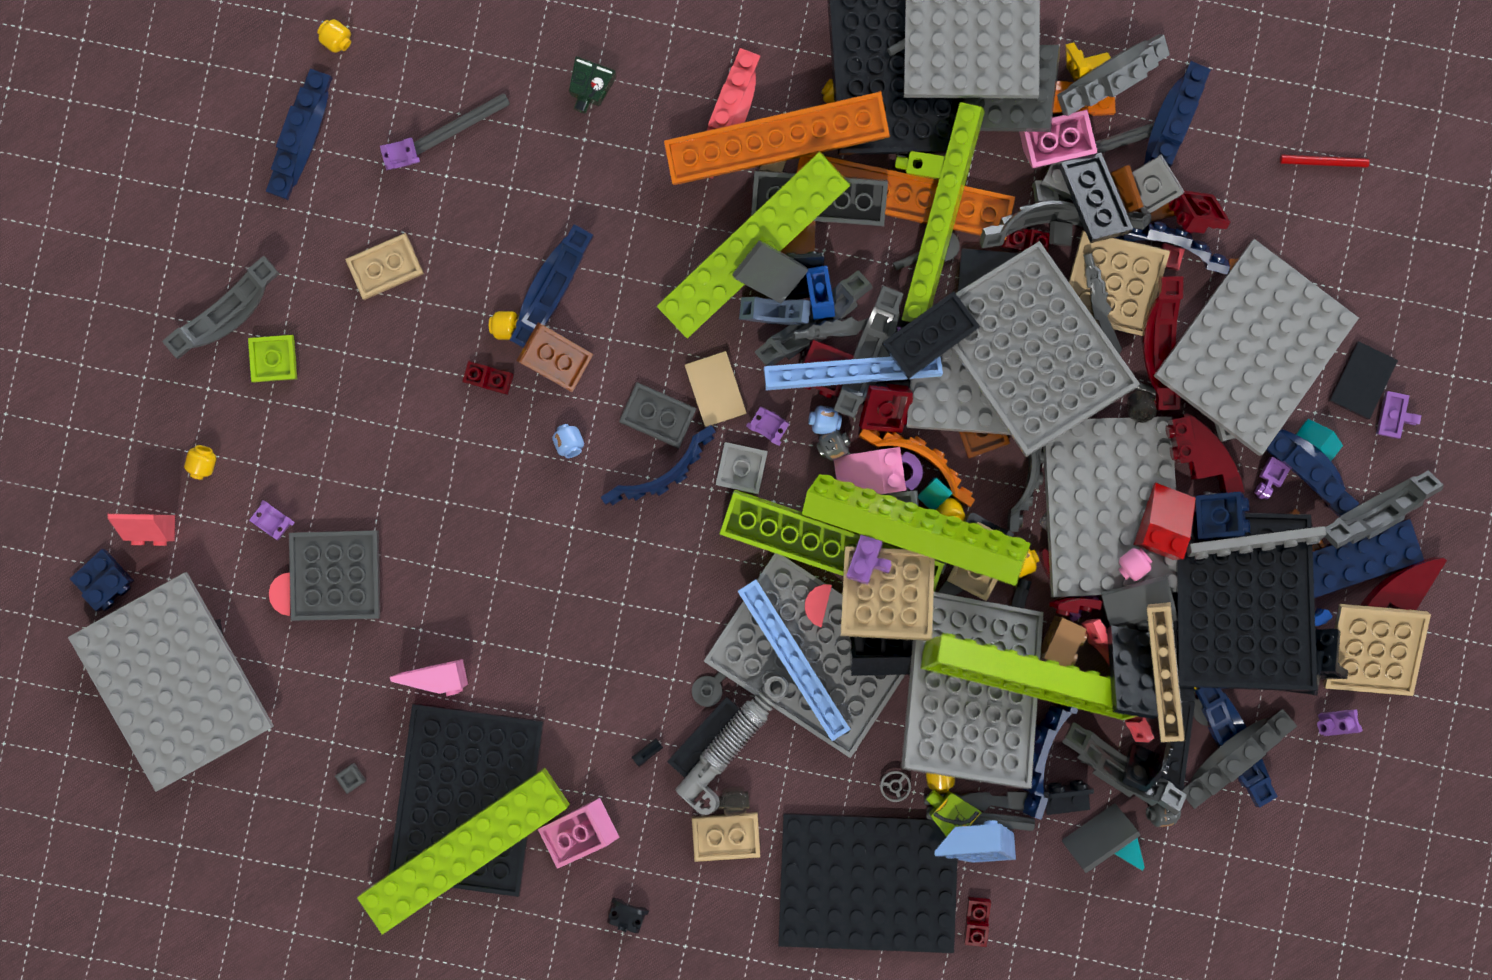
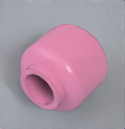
(1134, 564)

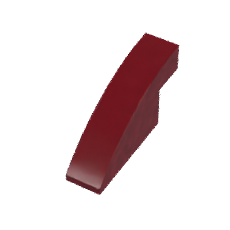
(1213, 459)
(1406, 586)

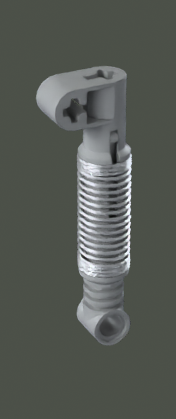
(734, 735)

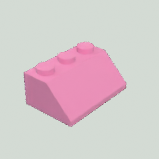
(1068, 139)

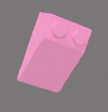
(873, 470)
(439, 678)
(578, 833)

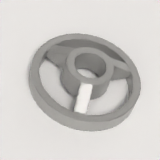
(897, 790)

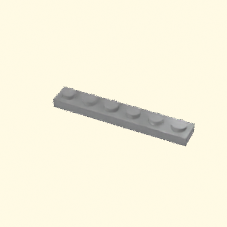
(1263, 541)

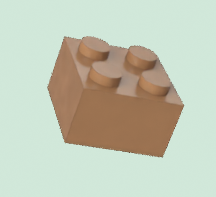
(1063, 641)

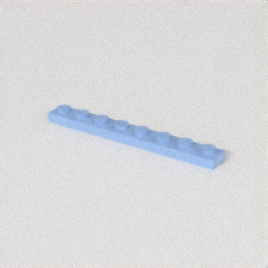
(841, 373)
(794, 660)

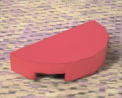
(280, 594)
(816, 603)

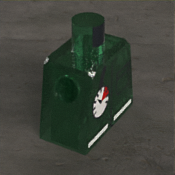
(590, 83)

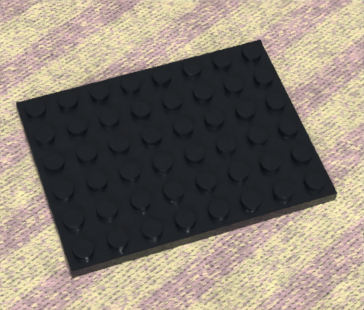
(863, 66)
(1248, 614)
(453, 771)
(866, 884)

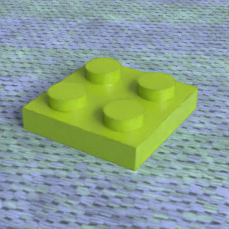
(272, 358)

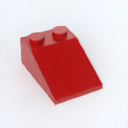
(1166, 522)

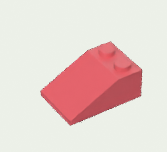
(144, 528)

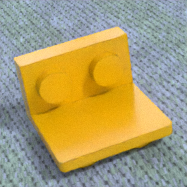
(1080, 66)

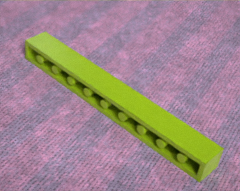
(944, 210)

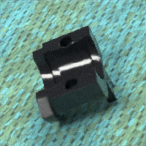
(626, 916)

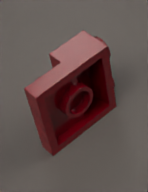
(1198, 212)
(822, 353)
(886, 408)
(1182, 440)

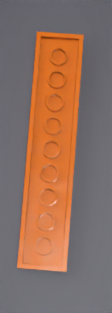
(777, 138)
(913, 197)

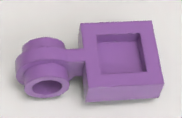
(1274, 473)

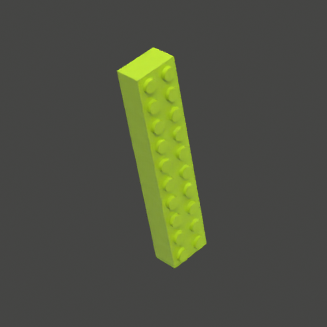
(773, 223)
(916, 528)
(793, 534)
(1019, 674)
(463, 851)

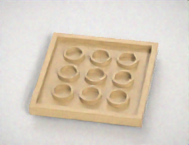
(1130, 279)
(893, 602)
(1380, 648)

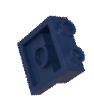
(1222, 516)
(102, 581)

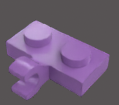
(1394, 415)
(866, 559)

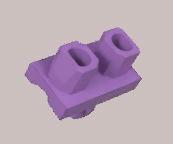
(1339, 723)

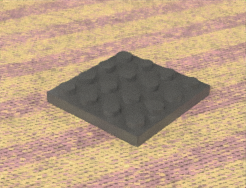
(1025, 113)
(334, 575)

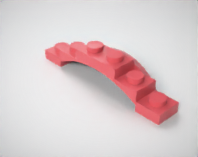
(736, 93)
(1098, 638)

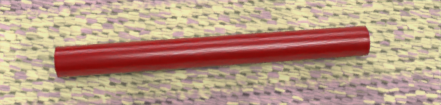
(1325, 161)

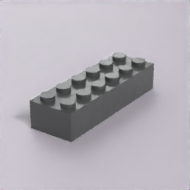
(859, 204)

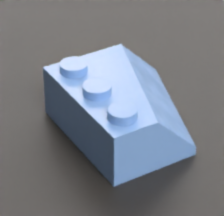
(979, 843)

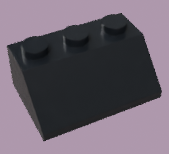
(880, 656)

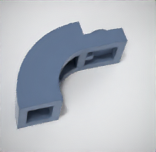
(770, 311)

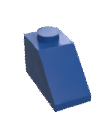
(820, 293)

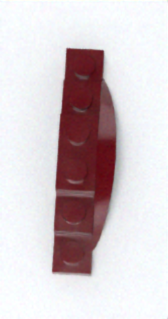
(1160, 337)

